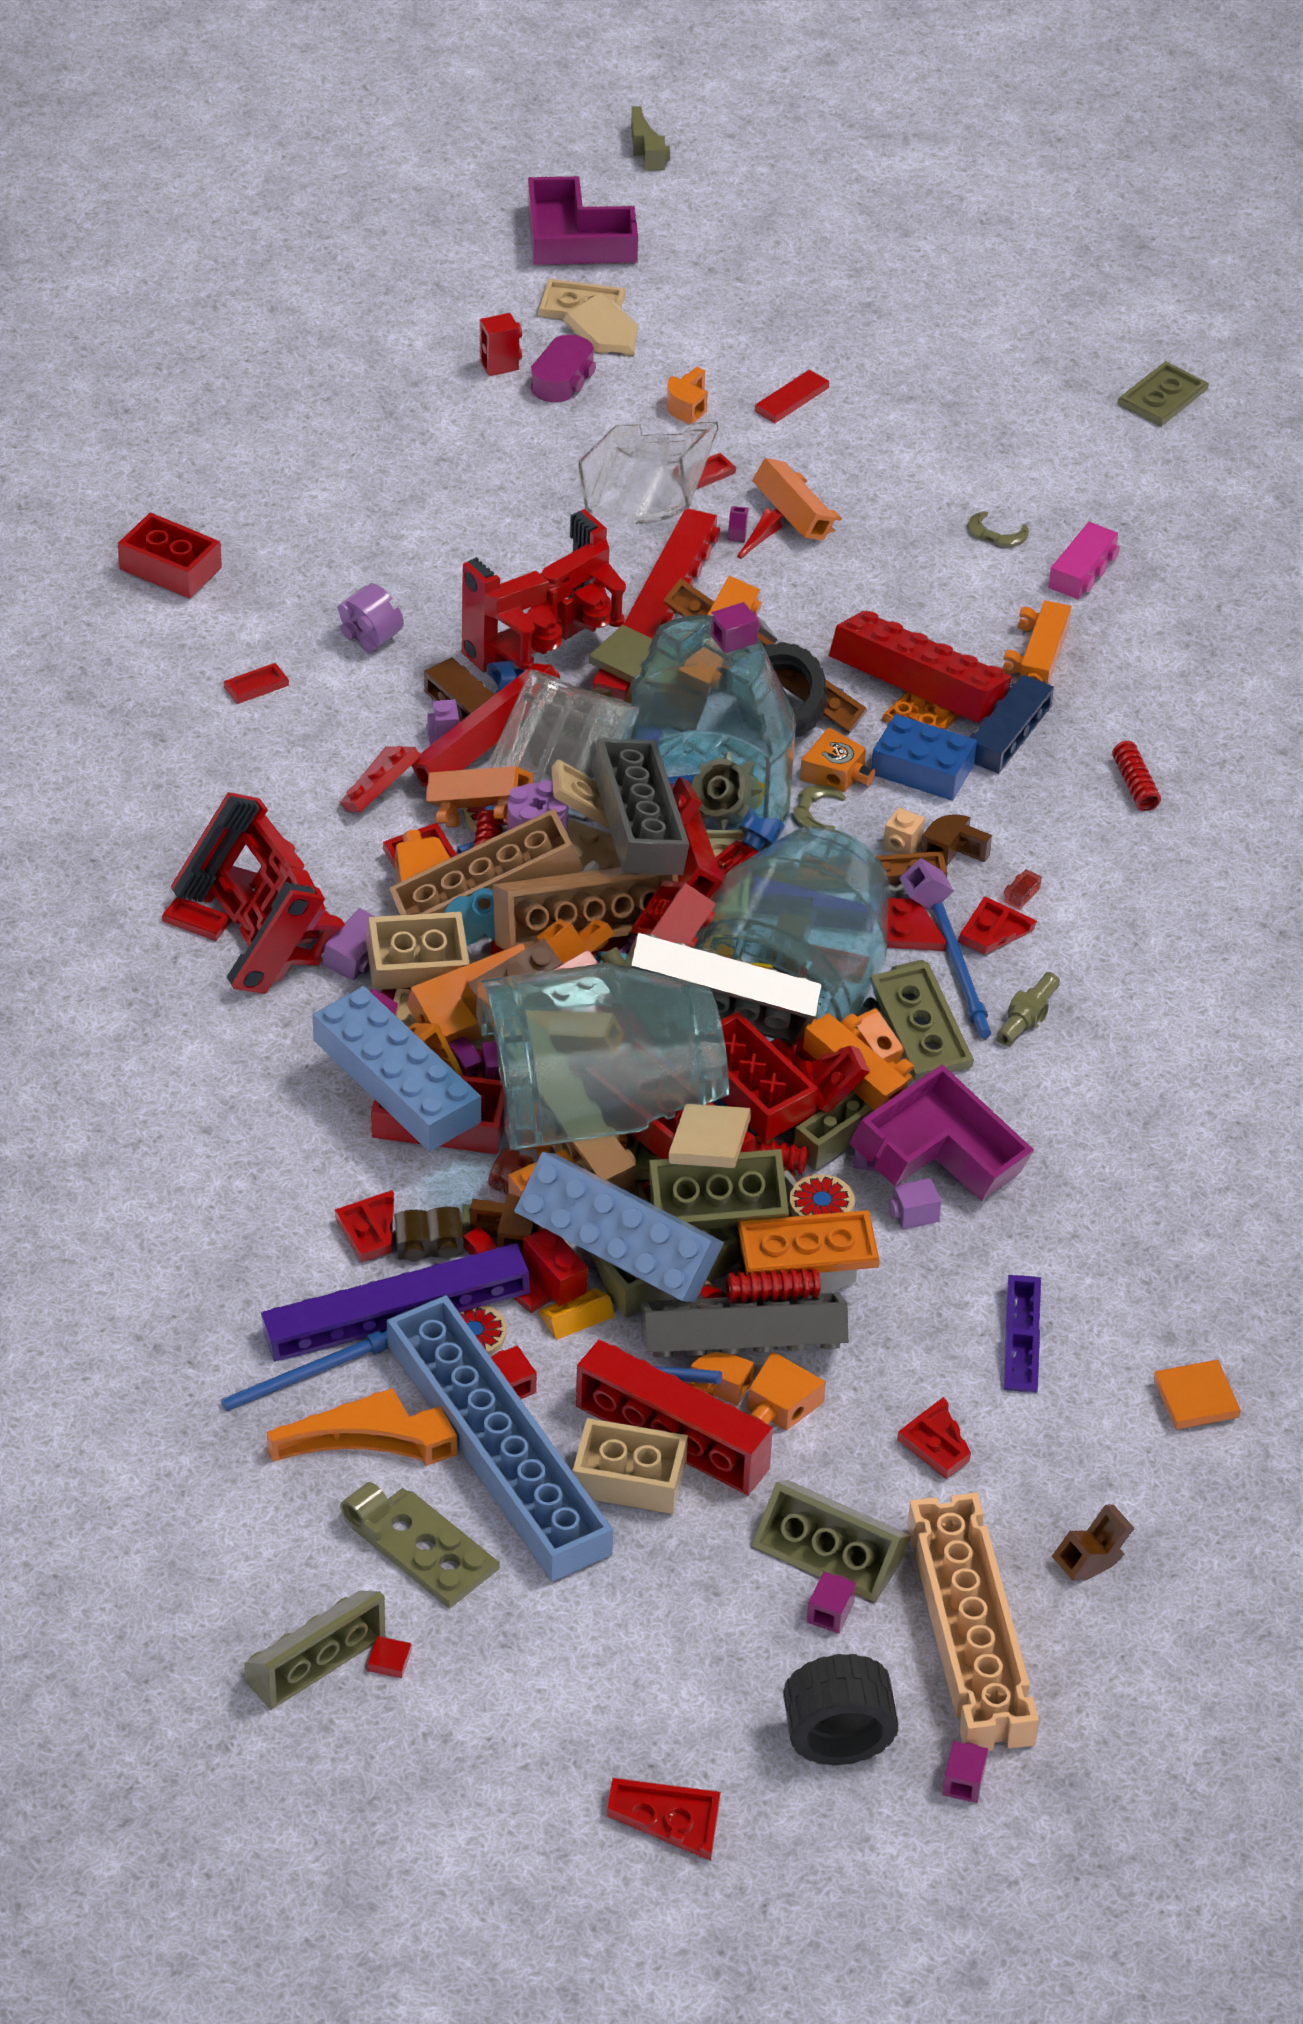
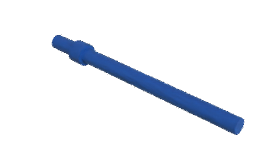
(976, 1009)
(374, 1343)

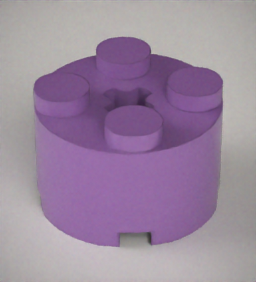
(370, 617)
(534, 800)

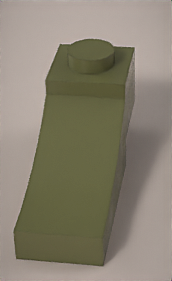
(648, 142)

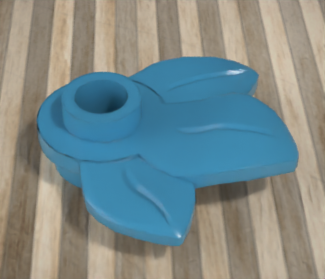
(475, 919)

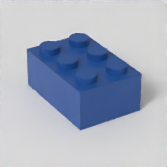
(924, 757)

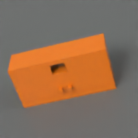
(440, 1000)

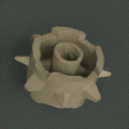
(726, 790)

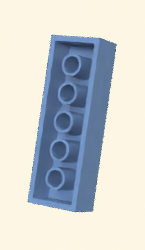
(396, 1068)
(619, 1227)

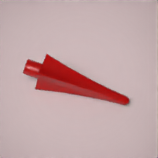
(767, 525)

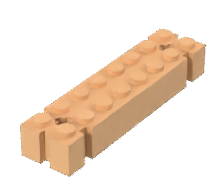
(972, 1622)

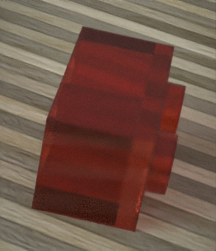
(1022, 889)

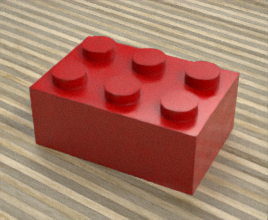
(169, 555)

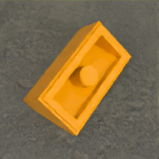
(578, 1313)

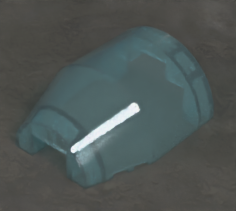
(715, 703)
(810, 909)
(600, 1050)

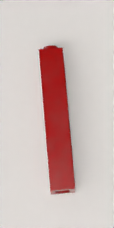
(476, 732)
(701, 865)

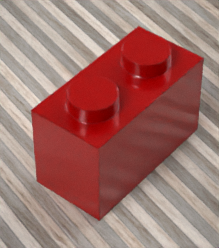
(500, 344)
(555, 1266)

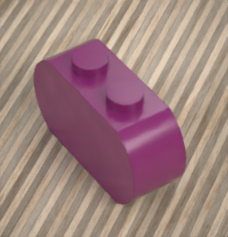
(562, 368)

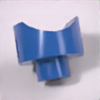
(503, 673)
(760, 830)

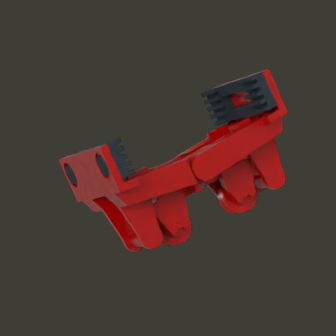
(551, 616)
(280, 910)

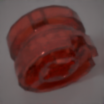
(507, 1163)

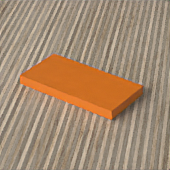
(808, 1242)

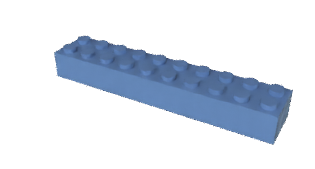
(500, 1439)

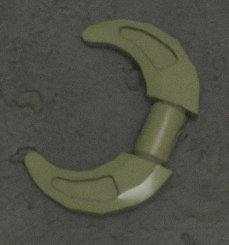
(1006, 540)
(811, 794)

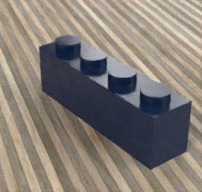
(1011, 722)

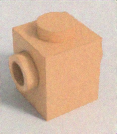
(903, 832)

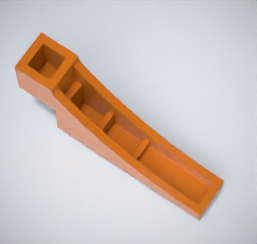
(369, 1424)

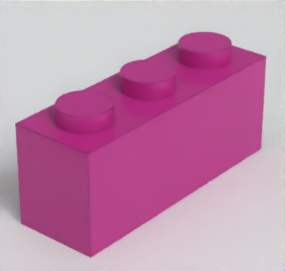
(1084, 560)

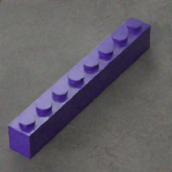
(365, 1309)

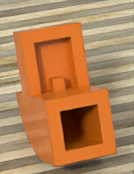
(687, 396)
(569, 943)
(736, 1375)

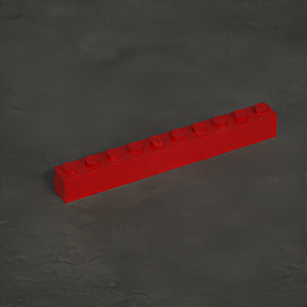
(681, 559)

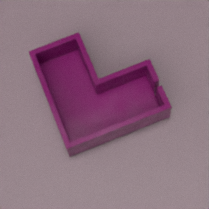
(576, 234)
(942, 1122)

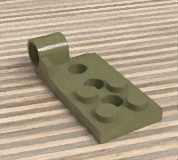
(931, 1004)
(373, 1518)

